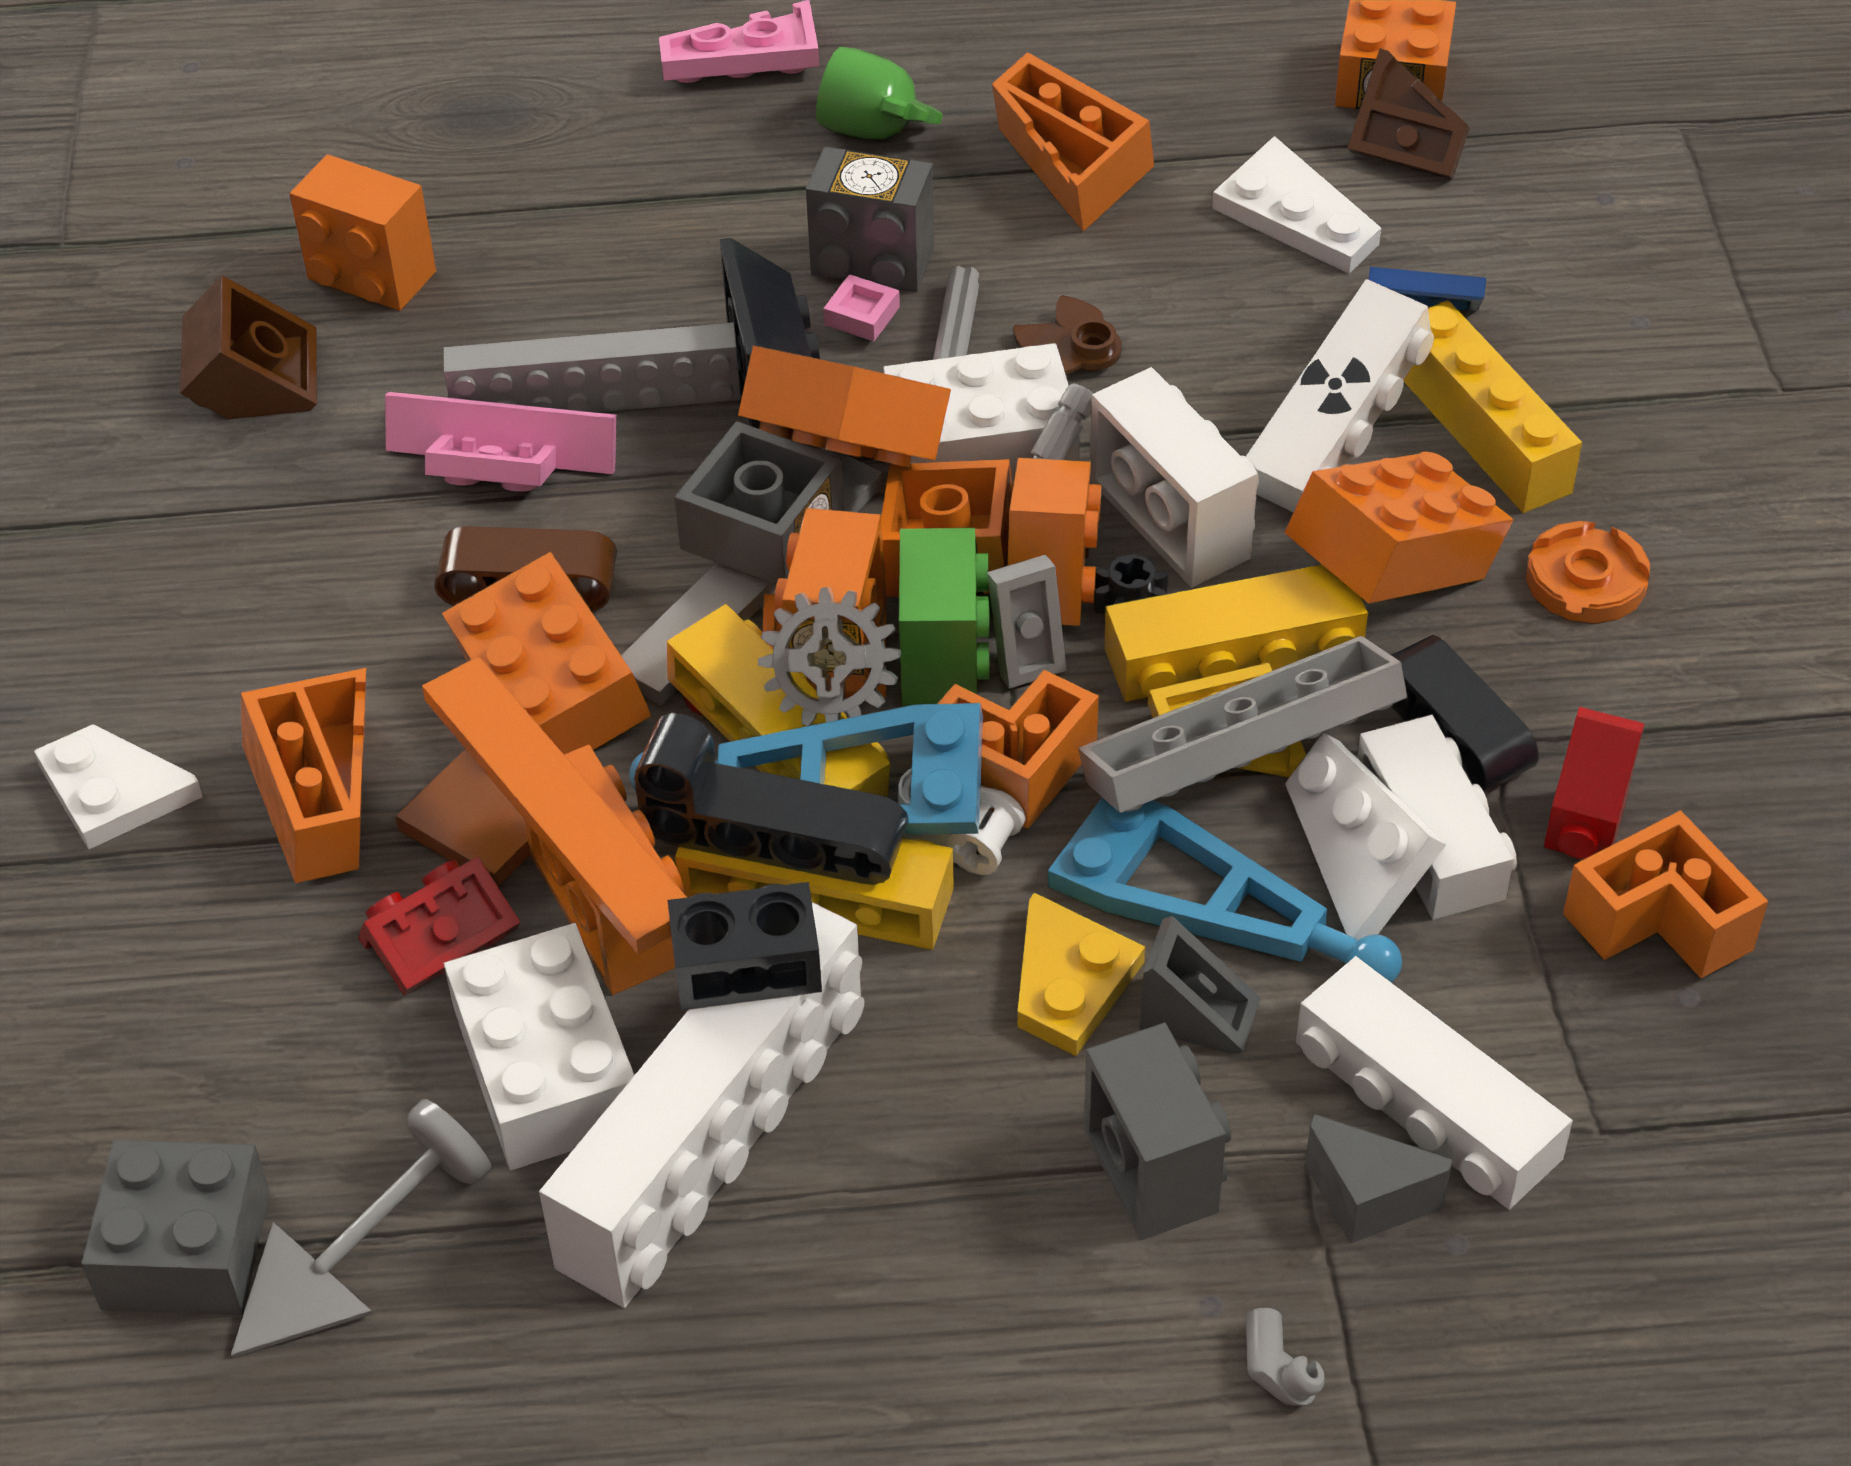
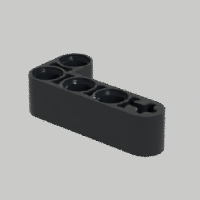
(760, 813)

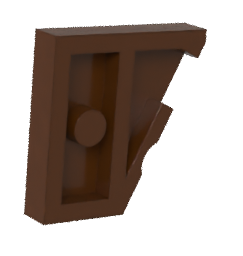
(1407, 122)

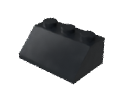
(763, 307)

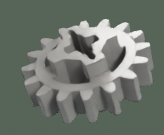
(801, 659)

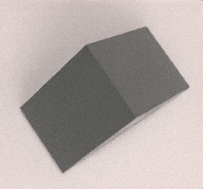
(1195, 992)
(1373, 1179)

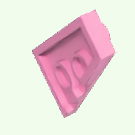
(757, 46)

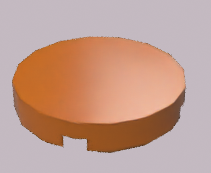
(1587, 572)

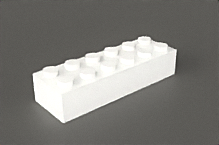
(691, 1121)

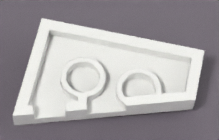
(1298, 207)
(1361, 836)

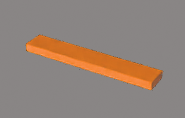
(556, 802)

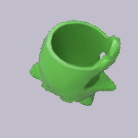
(868, 97)

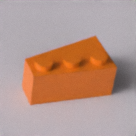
(1072, 137)
(309, 768)

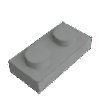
(1027, 620)

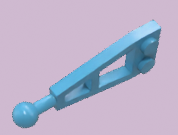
(943, 758)
(1114, 844)

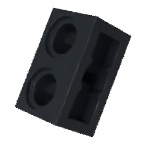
(745, 945)

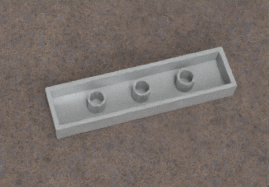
(600, 370)
(1242, 723)

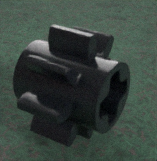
(1128, 579)

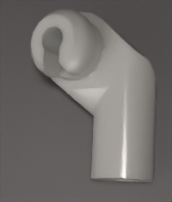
(1273, 1369)

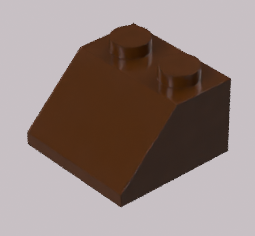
(247, 355)

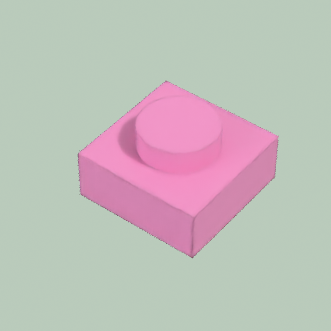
(861, 307)

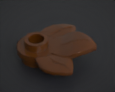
(1079, 333)

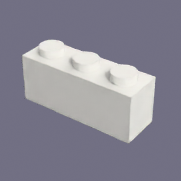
(1430, 781)

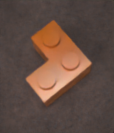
(1058, 516)
(1036, 742)
(1667, 884)

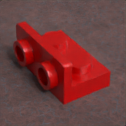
(445, 920)

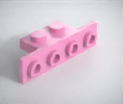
(498, 440)

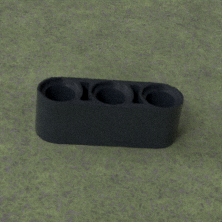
(1488, 733)

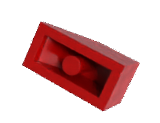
(1593, 783)

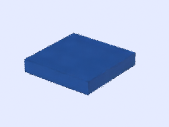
(1433, 288)

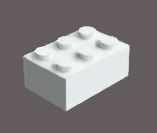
(994, 402)
(1173, 476)
(539, 1041)

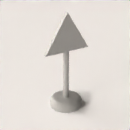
(297, 1293)

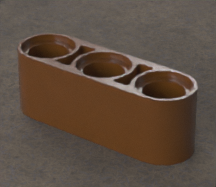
(483, 555)

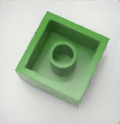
(941, 613)

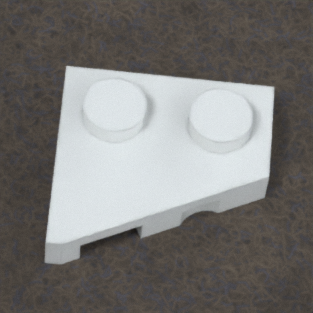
(112, 783)

